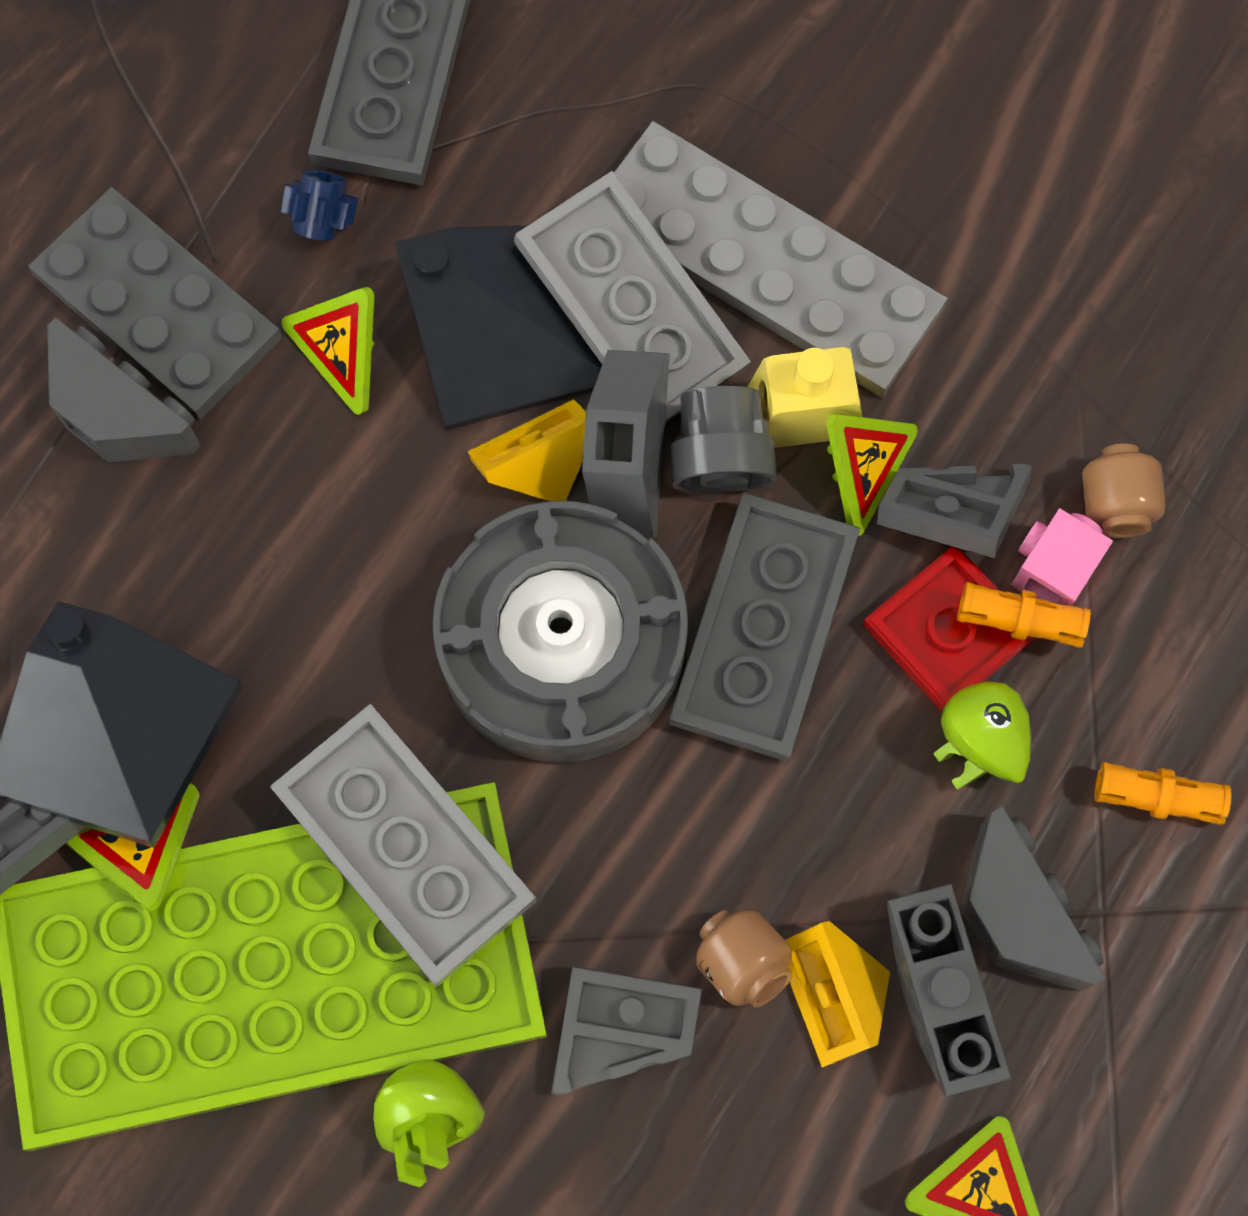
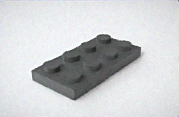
(388, 87)
(156, 303)
(764, 627)

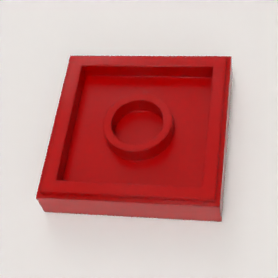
(926, 639)

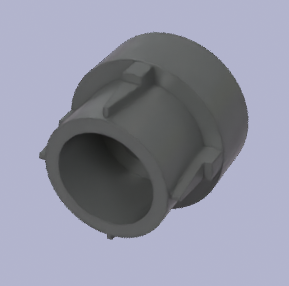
(722, 442)

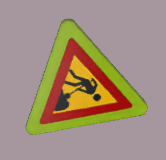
(339, 343)
(866, 460)
(135, 867)
(978, 1179)

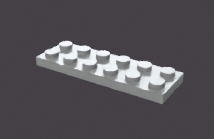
(778, 259)

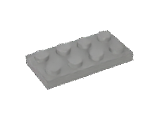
(629, 288)
(403, 844)

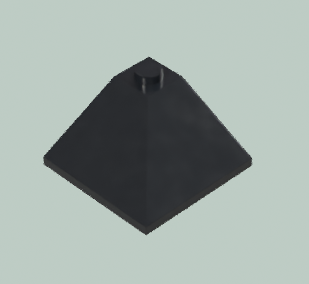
(490, 325)
(109, 724)

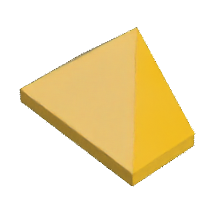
(538, 455)
(837, 991)

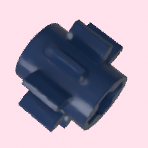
(319, 204)

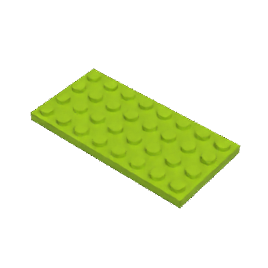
(235, 989)

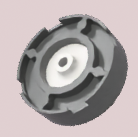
(550, 573)

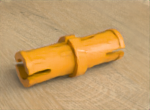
(1024, 615)
(1162, 793)

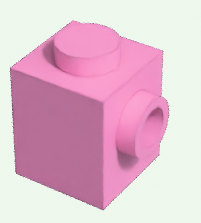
(1061, 557)

